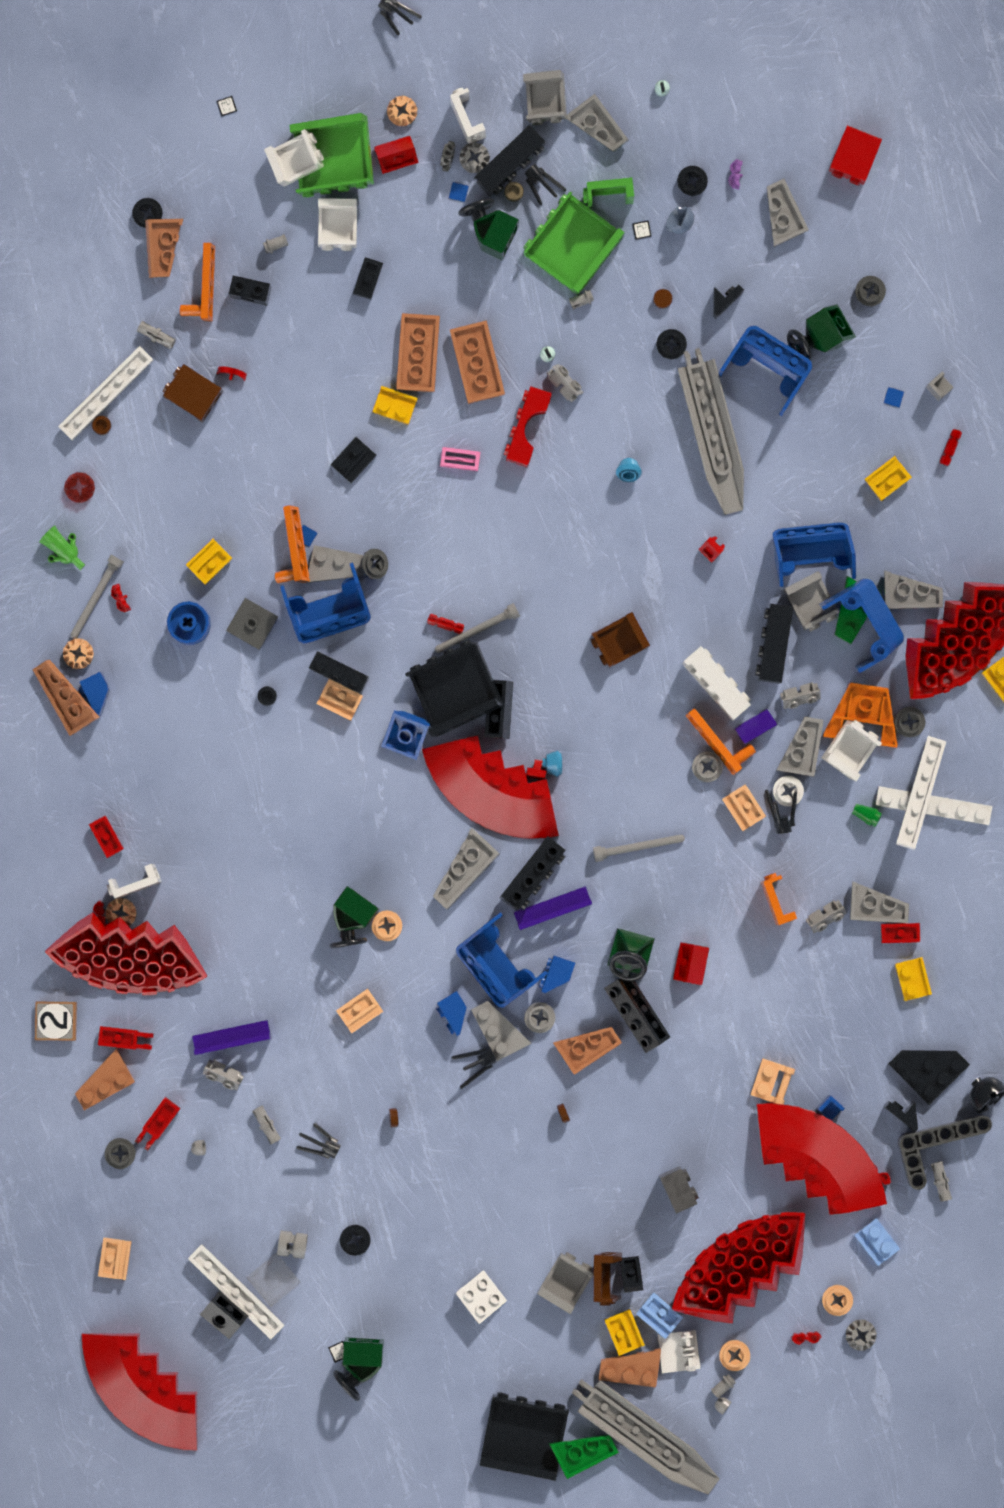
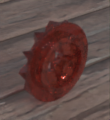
(86, 493)

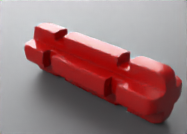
(950, 447)
(445, 624)

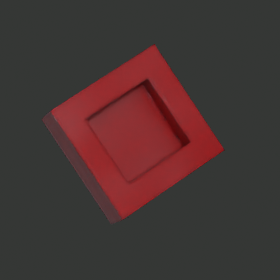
(711, 549)
(536, 771)

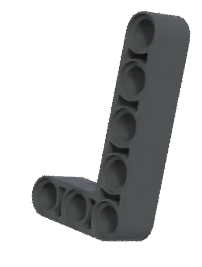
(936, 1139)

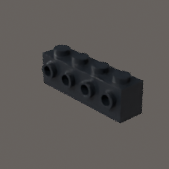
(509, 161)
(775, 643)
(531, 875)
(637, 1013)

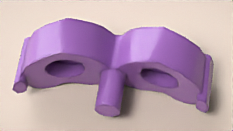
(734, 178)

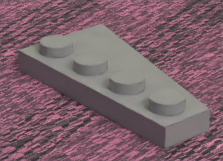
(471, 861)

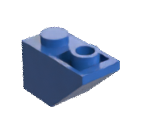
(96, 691)
(558, 973)
(454, 1010)

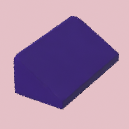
(755, 726)

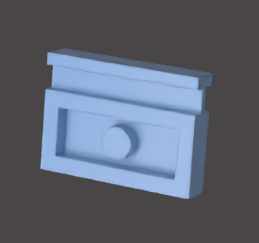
(877, 1241)
(659, 1315)

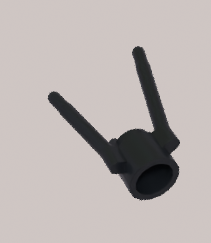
(390, 7)
(535, 175)
(782, 823)
(485, 1059)
(329, 1147)

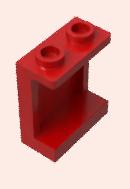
(855, 155)

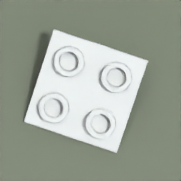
(481, 1297)
(679, 1352)

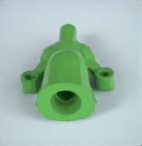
(66, 552)

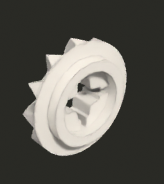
(789, 781)

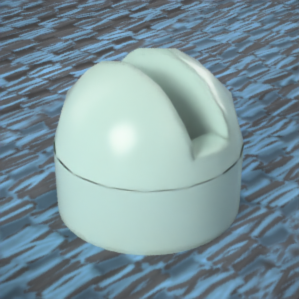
(658, 88)
(543, 355)

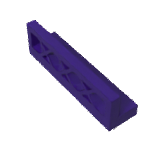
(552, 908)
(231, 1037)

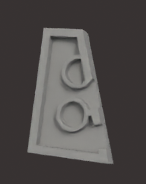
(598, 123)

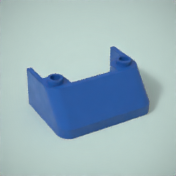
(774, 355)
(813, 545)
(866, 594)
(328, 614)
(493, 967)

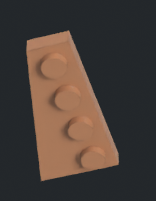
(67, 702)

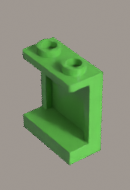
(609, 187)

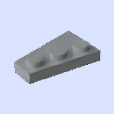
(784, 213)
(333, 564)
(910, 594)
(803, 749)
(876, 906)
(498, 1031)

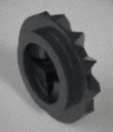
(695, 172)
(146, 204)
(678, 338)
(346, 1236)

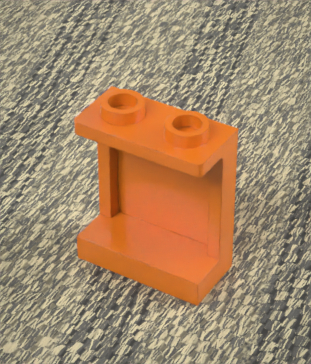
(773, 900)

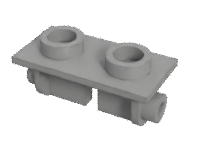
(570, 387)
(809, 694)
(820, 921)
(216, 1073)

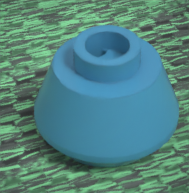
(628, 470)
(553, 763)

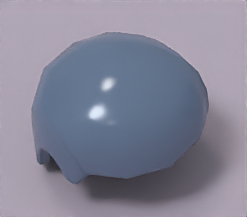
(680, 220)

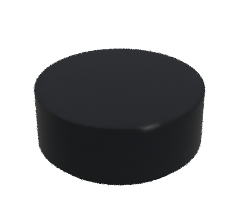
(267, 696)

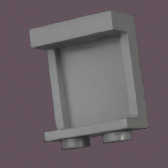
(545, 97)
(805, 599)
(566, 1282)

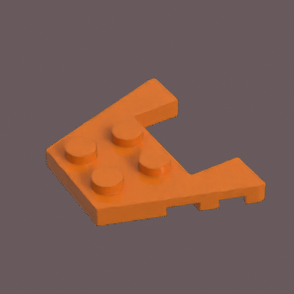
(865, 705)

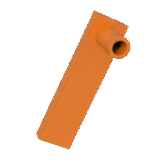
(204, 310)
(299, 569)
(732, 762)

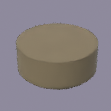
(513, 191)

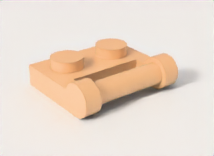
(766, 1079)

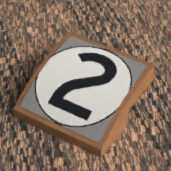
(55, 1021)

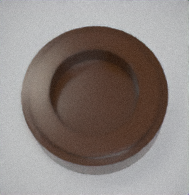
(662, 298)
(101, 425)
(563, 1113)
(393, 1118)

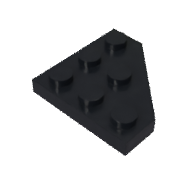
(928, 1070)

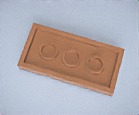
(418, 352)
(477, 362)

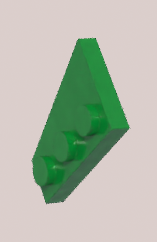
(849, 621)
(583, 1453)

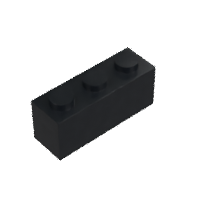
(339, 672)
(499, 721)

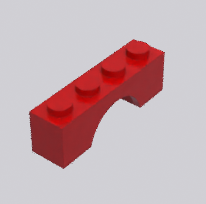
(535, 404)

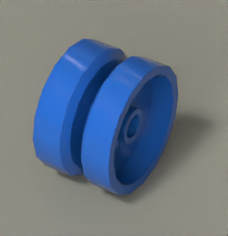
(177, 623)

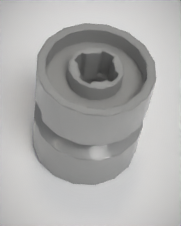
(299, 1244)

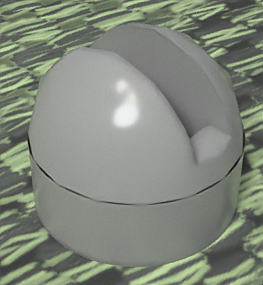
(198, 1147)
(722, 1405)

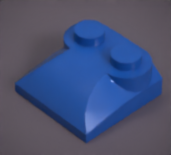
(405, 734)

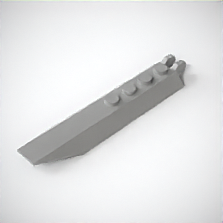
(713, 431)
(645, 1437)

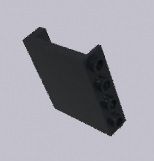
(455, 688)
(521, 1434)

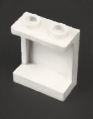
(471, 134)
(295, 158)
(337, 224)
(851, 749)
(153, 879)

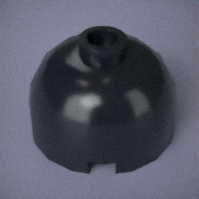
(985, 1093)

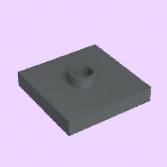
(252, 623)

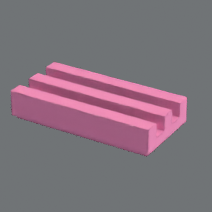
(458, 466)

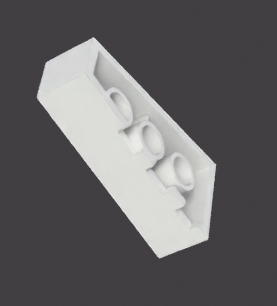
(716, 683)

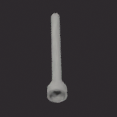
(113, 564)
(510, 612)
(602, 853)

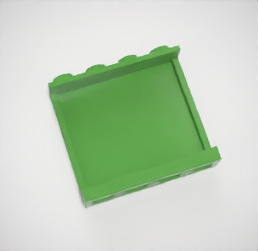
(345, 152)
(572, 243)

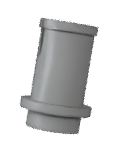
(274, 244)
(581, 299)
(723, 1386)

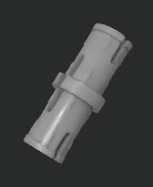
(156, 335)
(266, 1125)
(941, 1181)

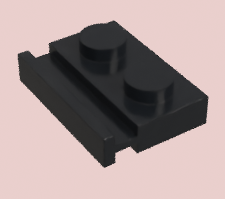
(353, 460)

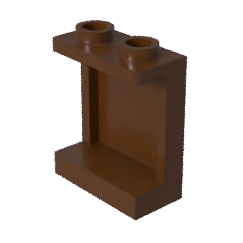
(192, 392)
(619, 640)
(602, 1277)

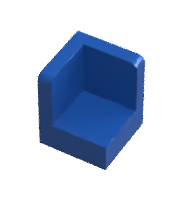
(830, 1107)

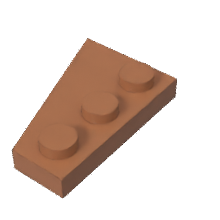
(161, 244)
(587, 1048)
(105, 1081)
(632, 1369)

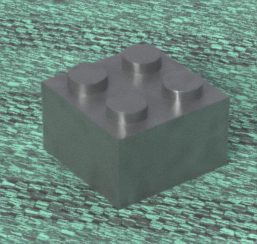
(678, 1189)

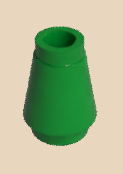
(867, 814)

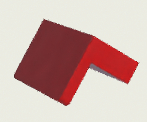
(396, 154)
(691, 963)

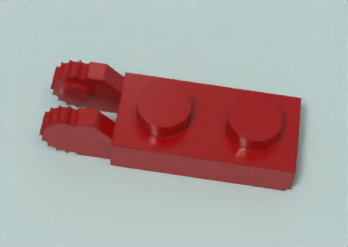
(122, 1038)
(158, 1121)

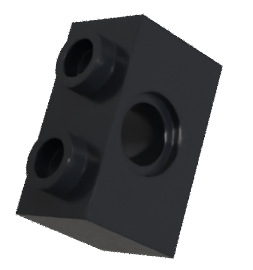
(250, 290)
(224, 1315)

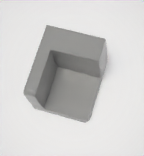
(939, 386)

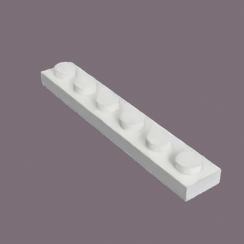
(105, 393)
(921, 793)
(937, 806)
(236, 1291)

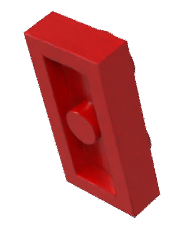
(106, 836)
(900, 933)

